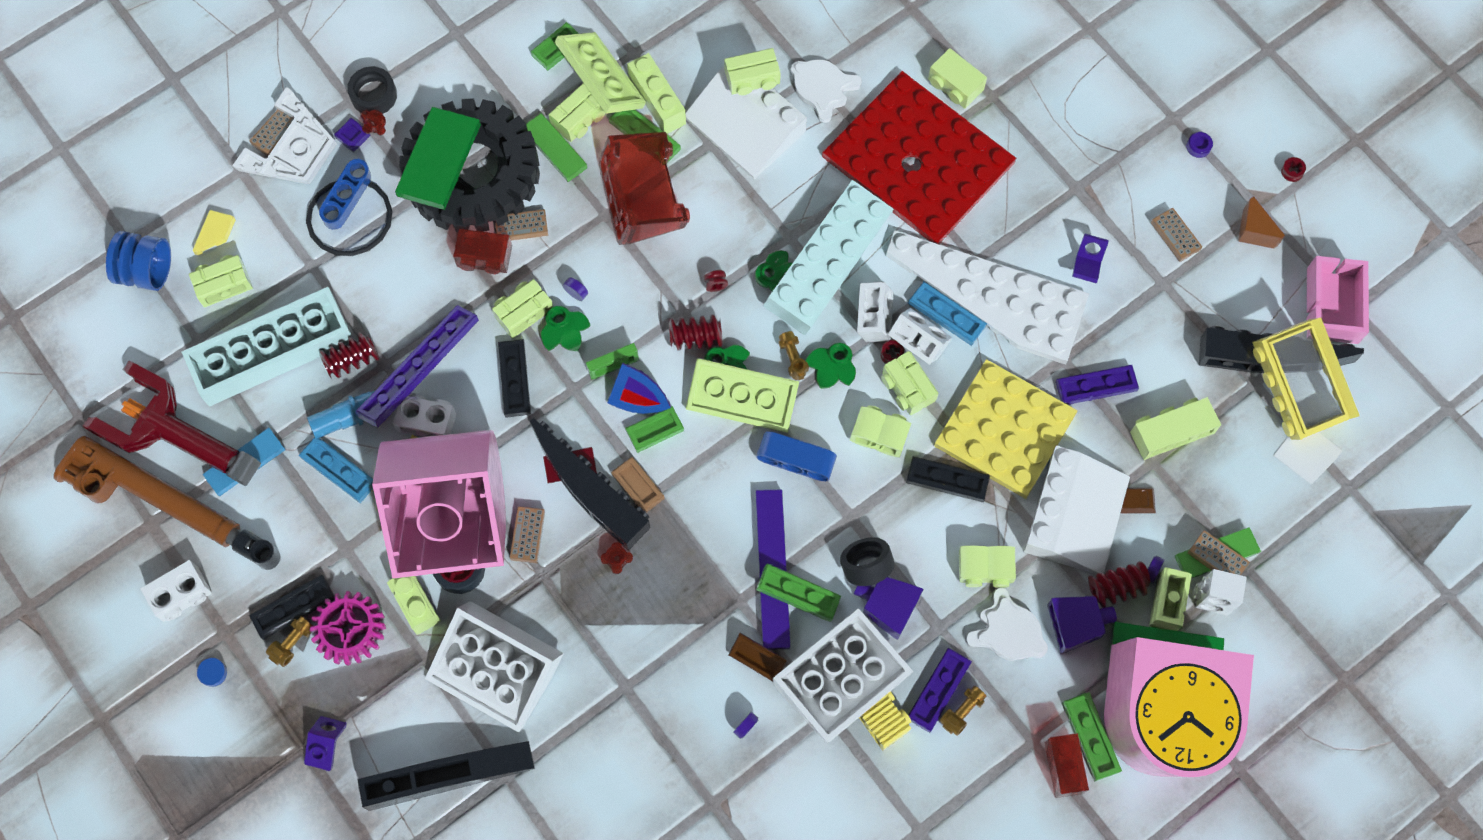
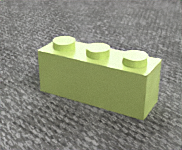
(657, 93)
(1175, 427)

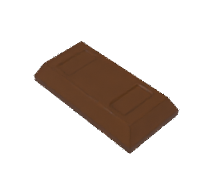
(1138, 501)
(757, 657)

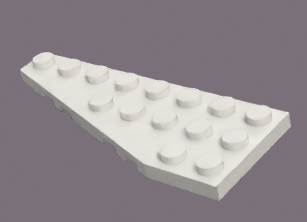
(1017, 305)

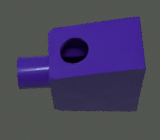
(889, 604)
(1078, 621)

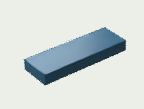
(947, 313)
(262, 447)
(337, 469)

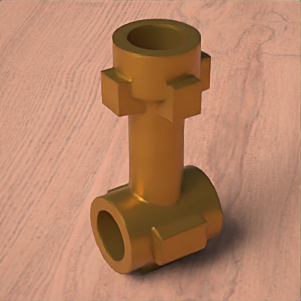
(798, 365)
(280, 652)
(953, 721)

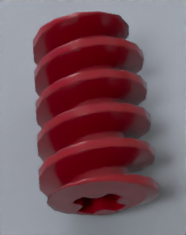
(695, 332)
(349, 355)
(1120, 583)

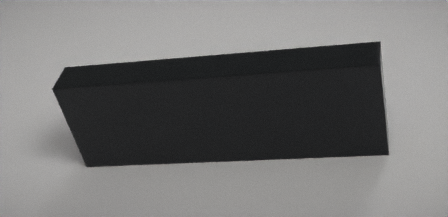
(514, 378)
(948, 479)
(291, 606)

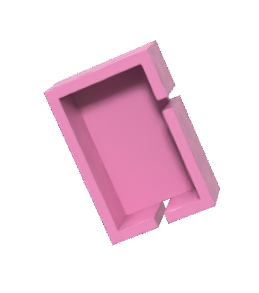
(1339, 297)

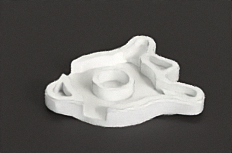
(823, 86)
(1009, 630)

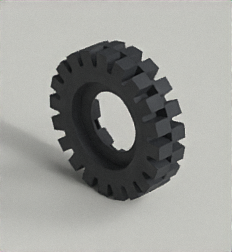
(514, 176)

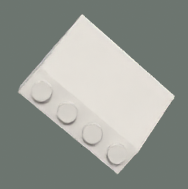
(746, 127)
(1077, 511)
(493, 665)
(842, 676)

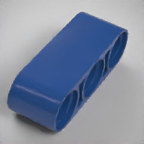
(345, 182)
(796, 456)

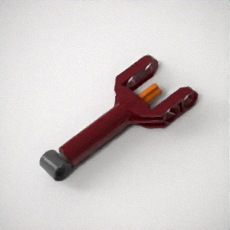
(160, 422)

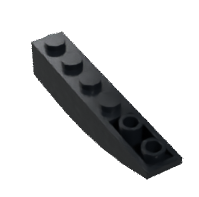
(1235, 350)
(592, 490)
(444, 775)

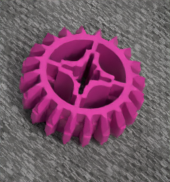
(348, 639)

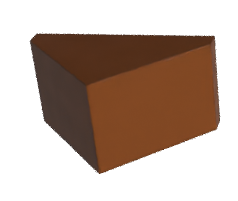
(1258, 226)

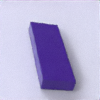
(1097, 385)
(939, 690)

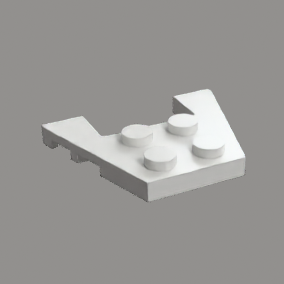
(298, 152)

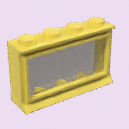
(1305, 379)

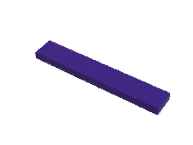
(417, 366)
(772, 551)

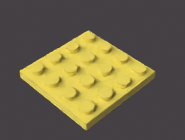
(1005, 428)

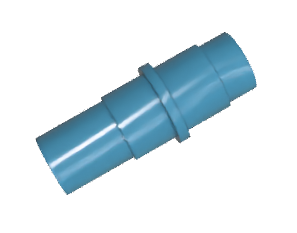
(338, 417)

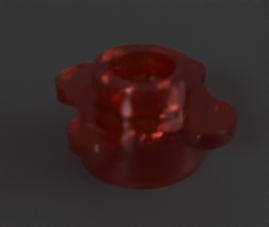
(375, 117)
(616, 550)

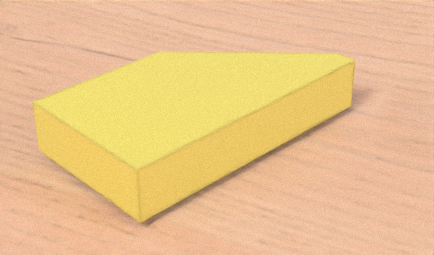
(214, 231)

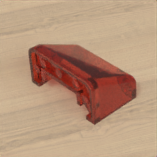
(640, 187)

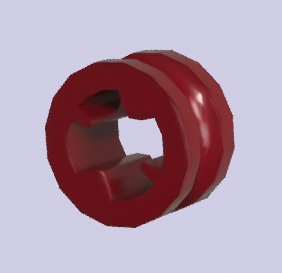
(1293, 162)
(715, 280)
(897, 347)

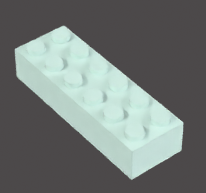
(828, 257)
(266, 346)

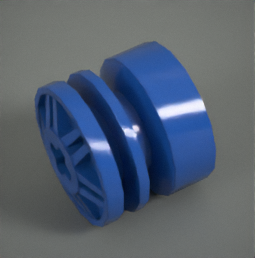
(138, 260)

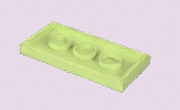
(600, 72)
(742, 395)

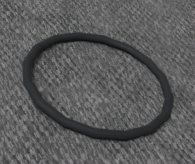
(358, 251)

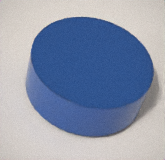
(211, 672)

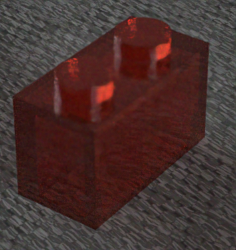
(482, 251)
(1066, 765)

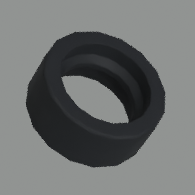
(367, 75)
(872, 572)

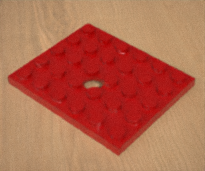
(954, 157)

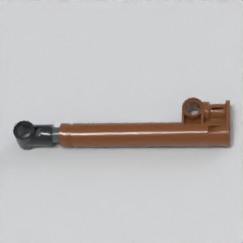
(99, 465)

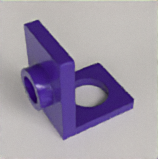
(1088, 264)
(322, 743)

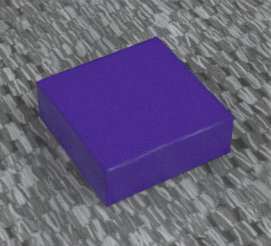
(351, 135)

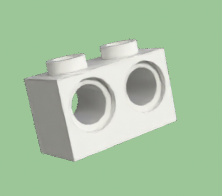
(875, 312)
(919, 336)
(422, 424)
(174, 584)
(1220, 592)

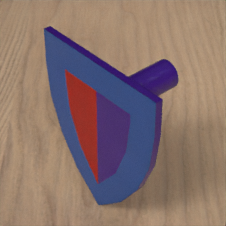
(637, 392)

